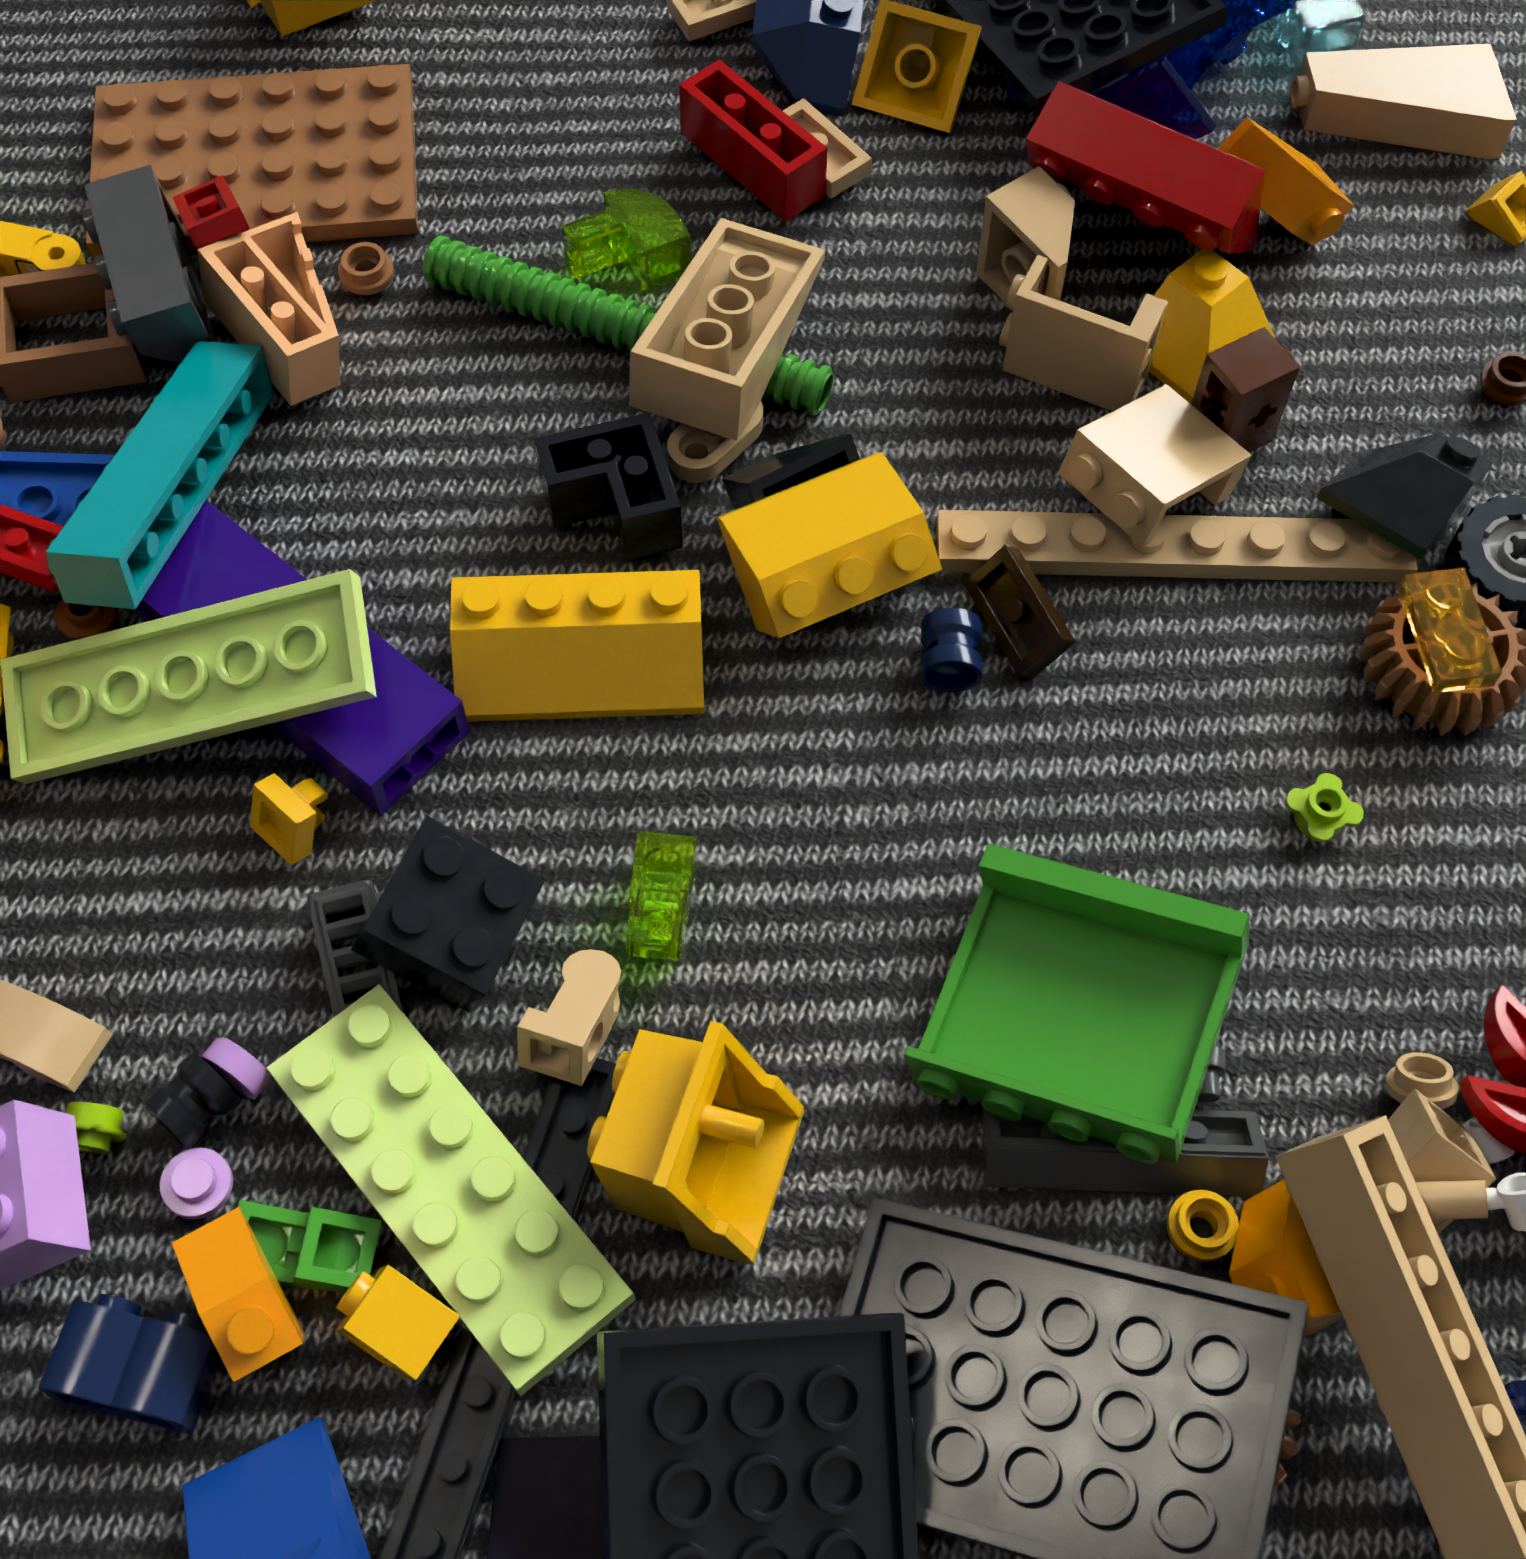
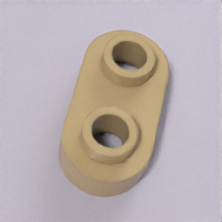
(715, 450)

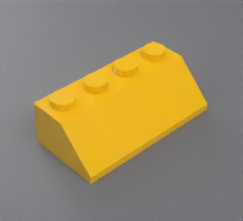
(577, 645)

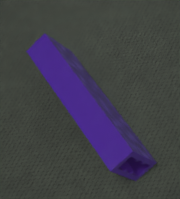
(368, 745)

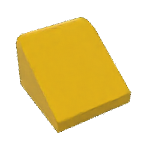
(1503, 208)

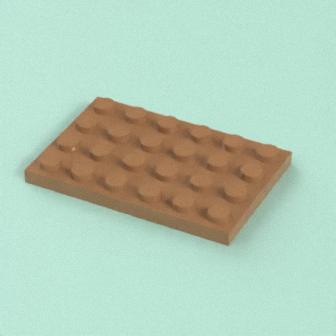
(285, 143)

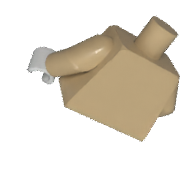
(1453, 1165)

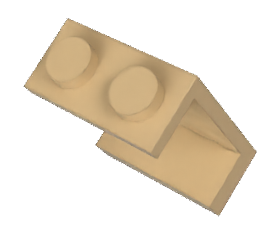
(1077, 348)
(1151, 459)

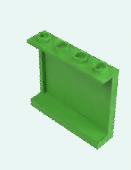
(1083, 1004)

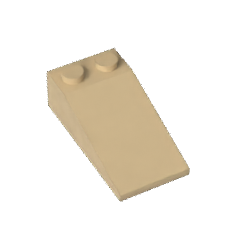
(723, 329)

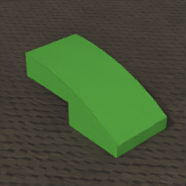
(314, 1248)

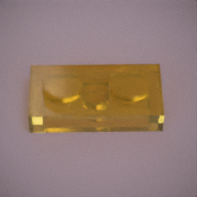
(1449, 630)

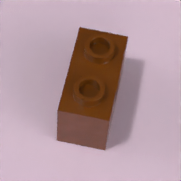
(1247, 388)

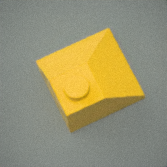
(916, 65)
(1205, 310)

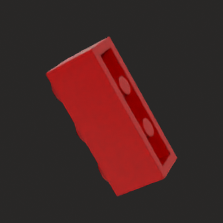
(753, 140)

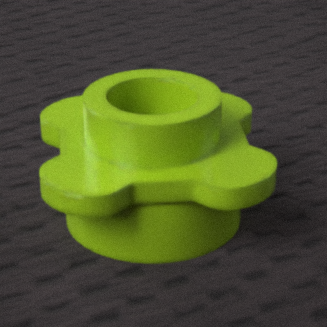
(1316, 822)

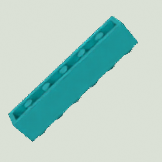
(160, 476)

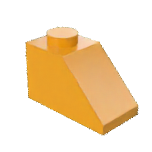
(1279, 1258)
(237, 1294)

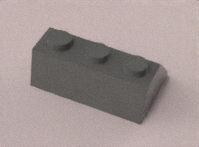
(146, 265)

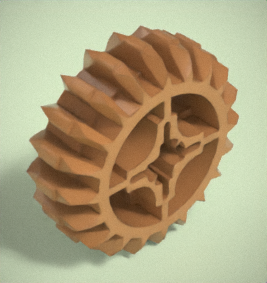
(1404, 679)

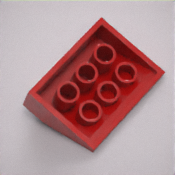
(1148, 170)

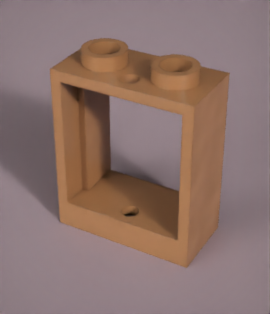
(67, 366)

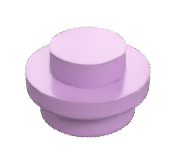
(196, 1183)

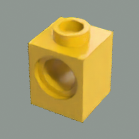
(394, 1321)

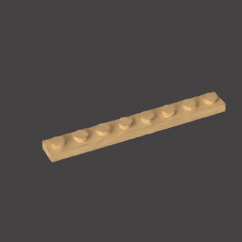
(1179, 549)

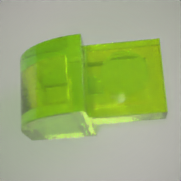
(631, 229)

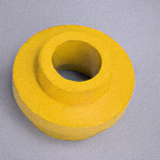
(1213, 1209)

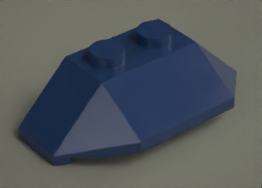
(810, 48)

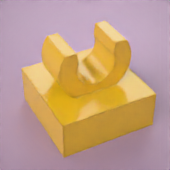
(287, 815)

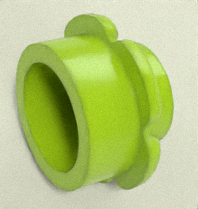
(96, 1126)

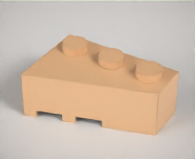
(270, 297)

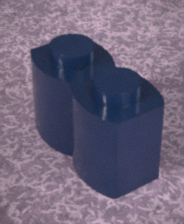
(132, 1364)

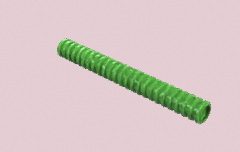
(590, 312)

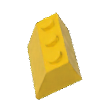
(828, 545)

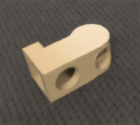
(577, 1022)

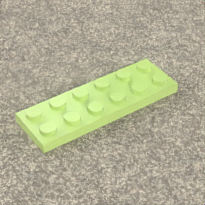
(187, 677)
(452, 1188)

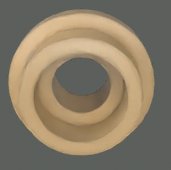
(1425, 1073)

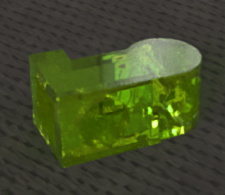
(661, 895)

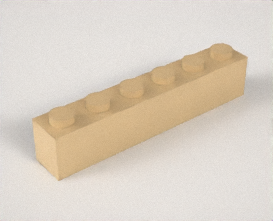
(1415, 1337)

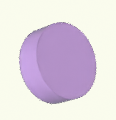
(237, 1067)

